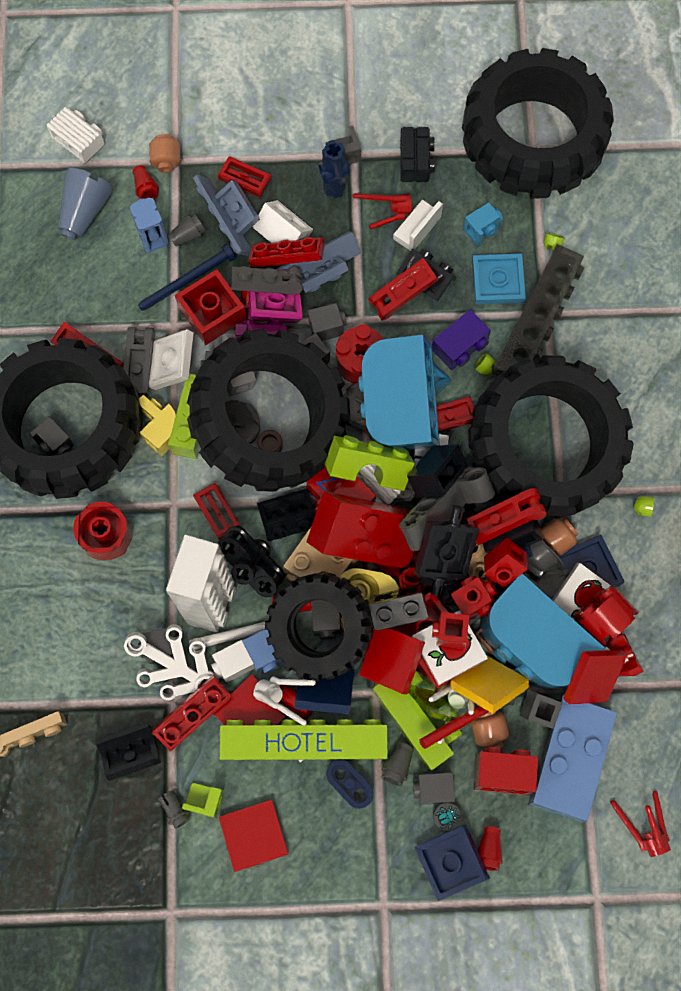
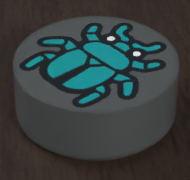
(447, 817)

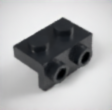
(128, 751)

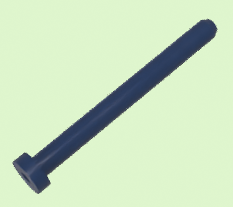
(190, 276)

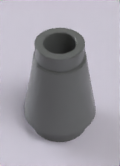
(187, 230)
(397, 765)

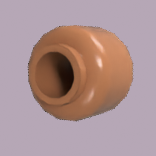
(164, 153)
(559, 535)
(490, 730)

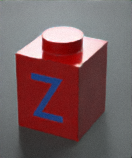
(322, 482)

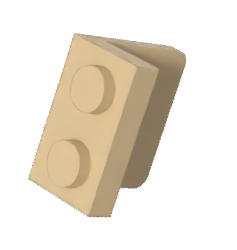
(308, 560)

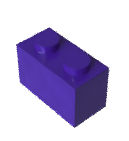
(461, 340)

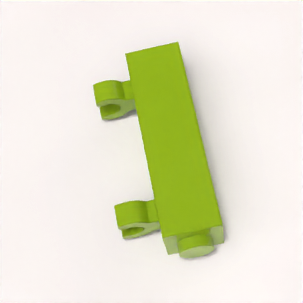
(414, 724)

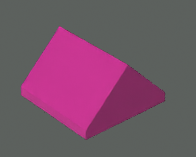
(274, 307)

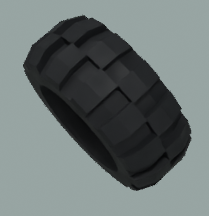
(547, 80)
(305, 370)
(592, 400)
(102, 452)

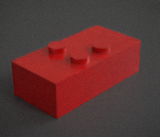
(360, 530)

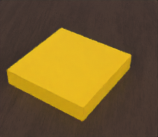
(490, 684)

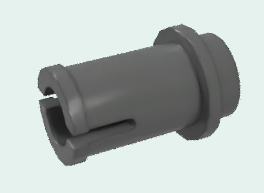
(173, 809)

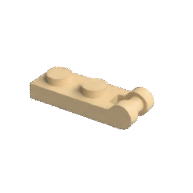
(27, 733)

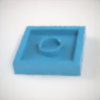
(498, 279)

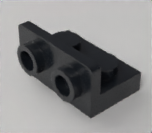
(442, 271)
(286, 514)
(398, 607)

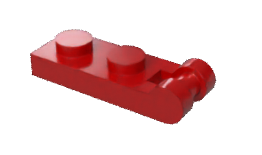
(403, 289)
(507, 515)

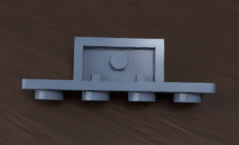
(231, 210)
(331, 265)

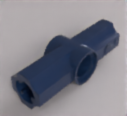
(333, 169)

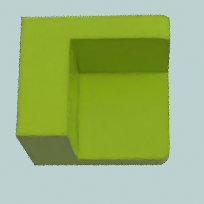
(203, 800)

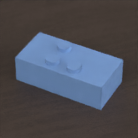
(573, 760)

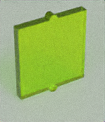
(436, 709)

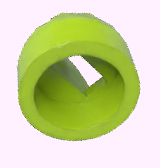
(552, 240)
(485, 364)
(644, 506)

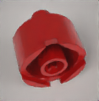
(349, 345)
(91, 523)
(607, 615)

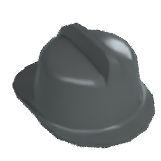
(542, 559)

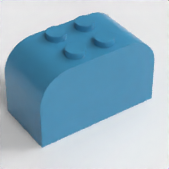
(400, 393)
(535, 635)

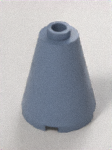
(81, 201)

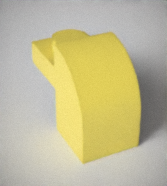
(159, 430)

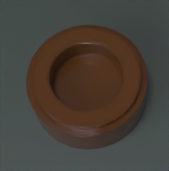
(270, 441)

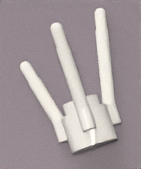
(271, 694)
(455, 699)

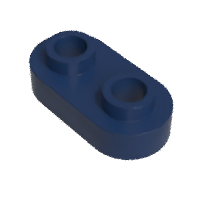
(349, 784)

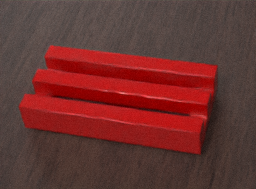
(258, 187)
(206, 491)

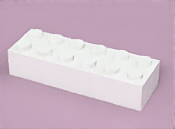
(201, 584)

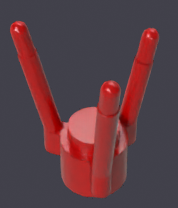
(399, 204)
(655, 840)

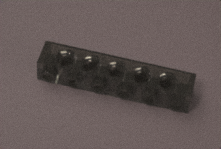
(562, 262)

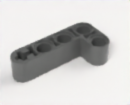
(470, 487)

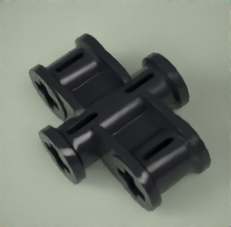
(245, 556)

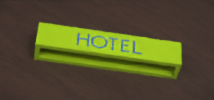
(302, 742)

